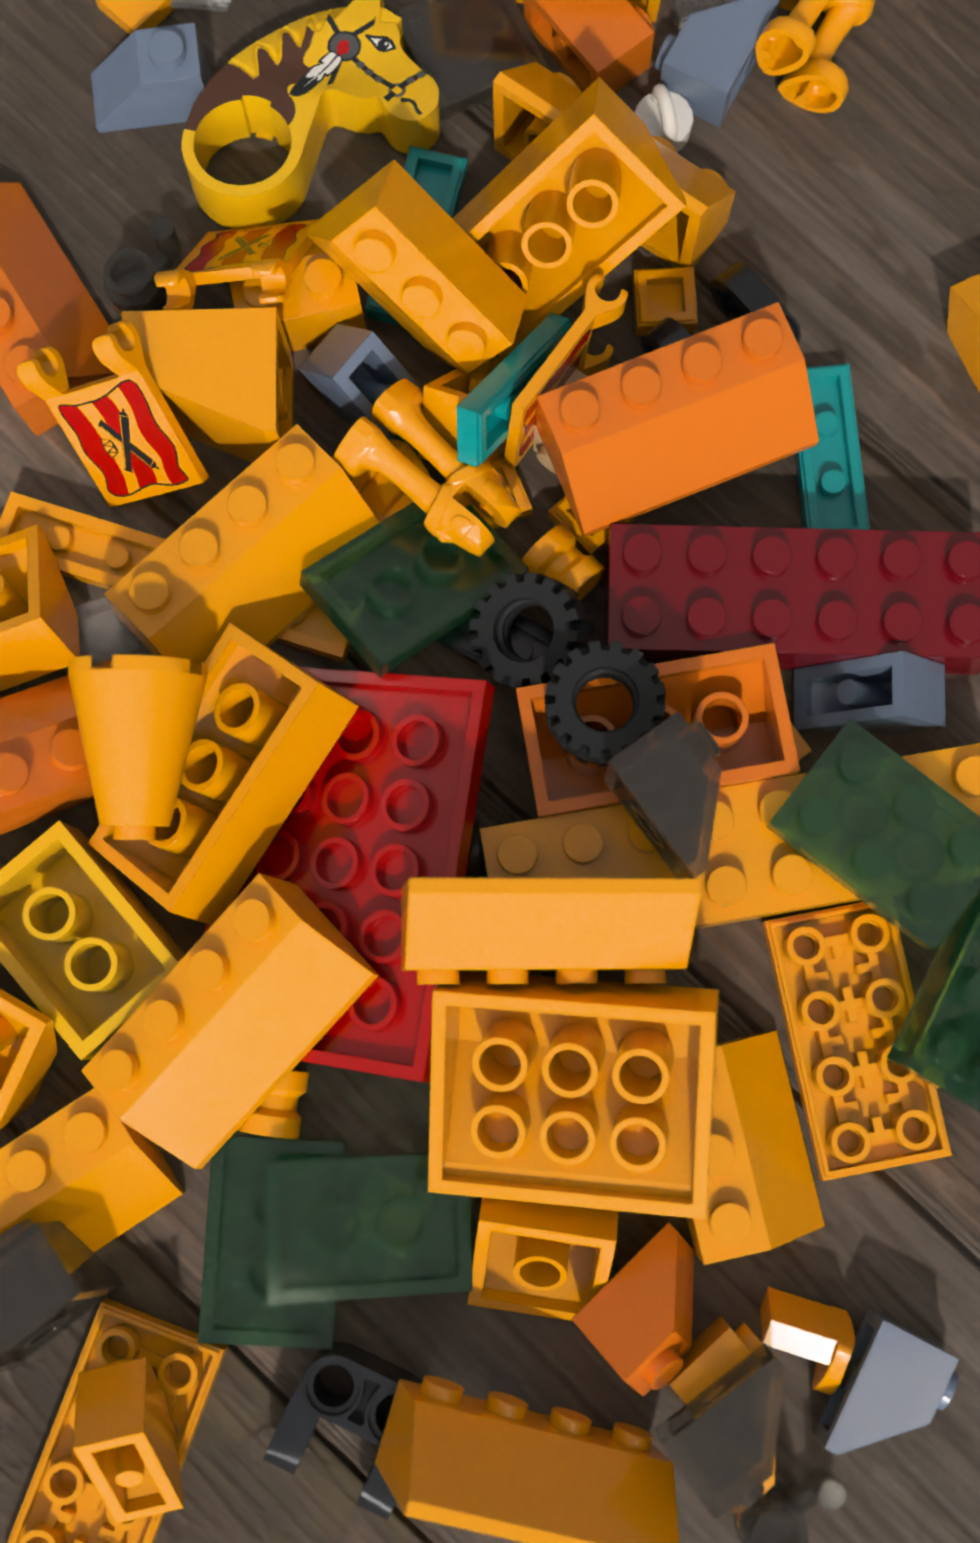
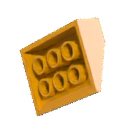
(573, 1093)

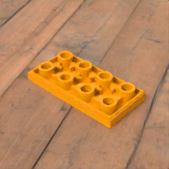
(842, 1006)
(61, 1497)

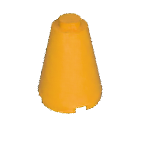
(136, 735)

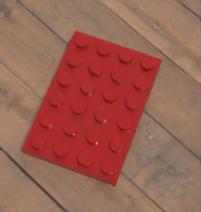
(378, 811)

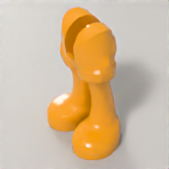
(805, 58)
(445, 505)

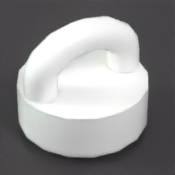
(666, 115)

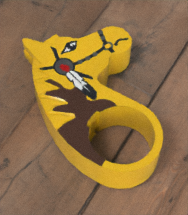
(296, 86)

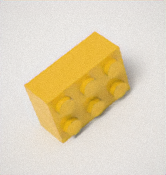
(79, 938)

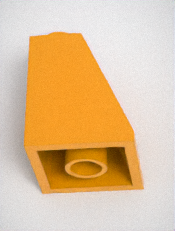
(222, 374)

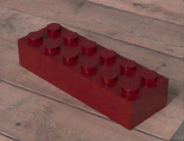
(804, 589)

